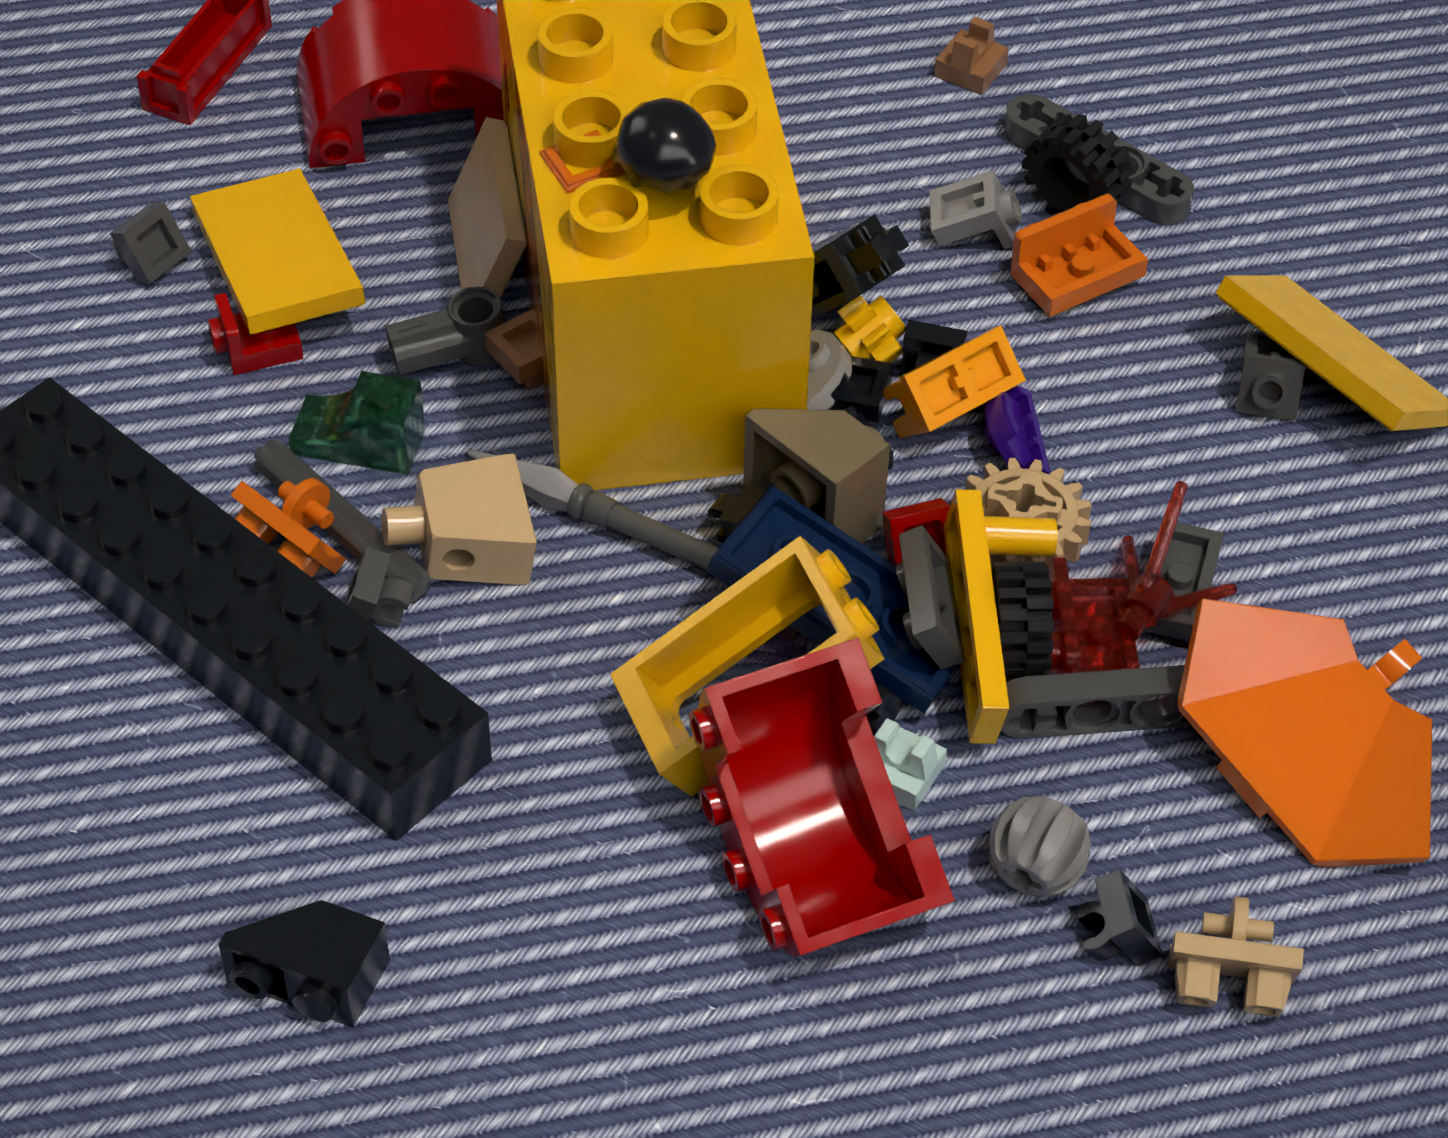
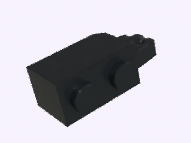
(854, 263)

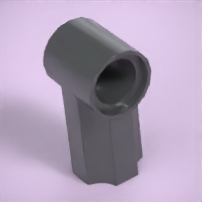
(447, 333)

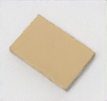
(487, 212)

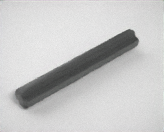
(349, 526)

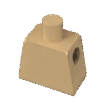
(468, 522)

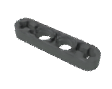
(1157, 188)
(1053, 702)

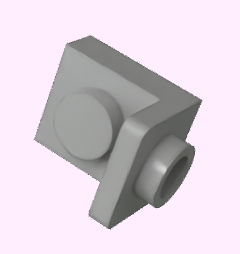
(974, 208)

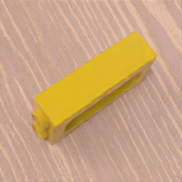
(723, 634)

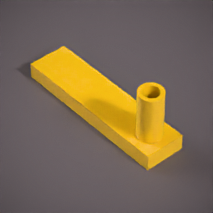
(968, 543)

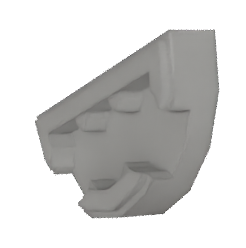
(827, 366)

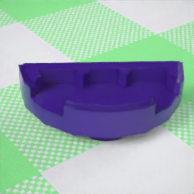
(1014, 428)

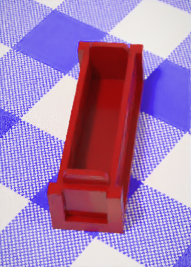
(203, 58)

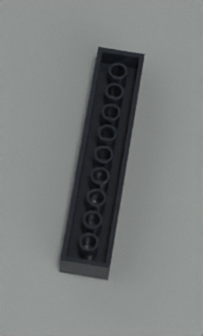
(236, 613)

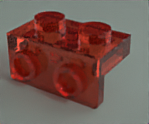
(1086, 623)

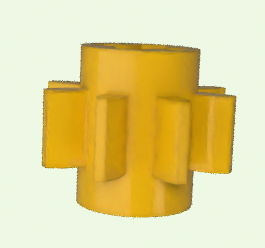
(870, 329)

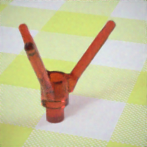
(1150, 594)

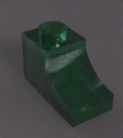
(367, 427)

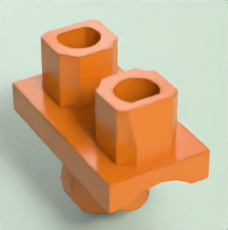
(303, 507)

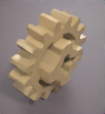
(1036, 495)

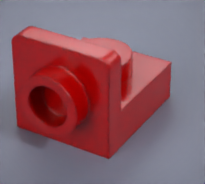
(251, 351)

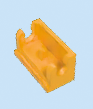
(955, 383)

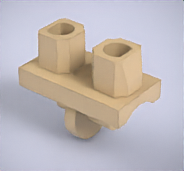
(1203, 958)

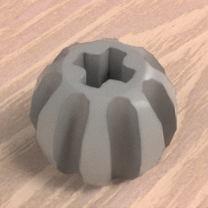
(1039, 846)

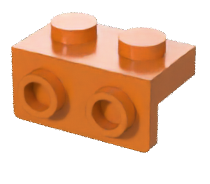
(1075, 256)

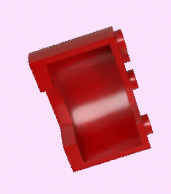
(394, 62)
(810, 802)

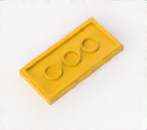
(277, 251)
(1336, 351)

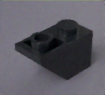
(309, 958)

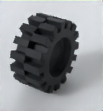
(1089, 150)
(1024, 617)

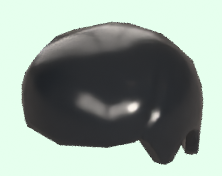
(664, 145)

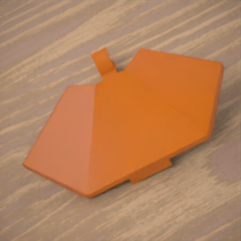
(1312, 732)

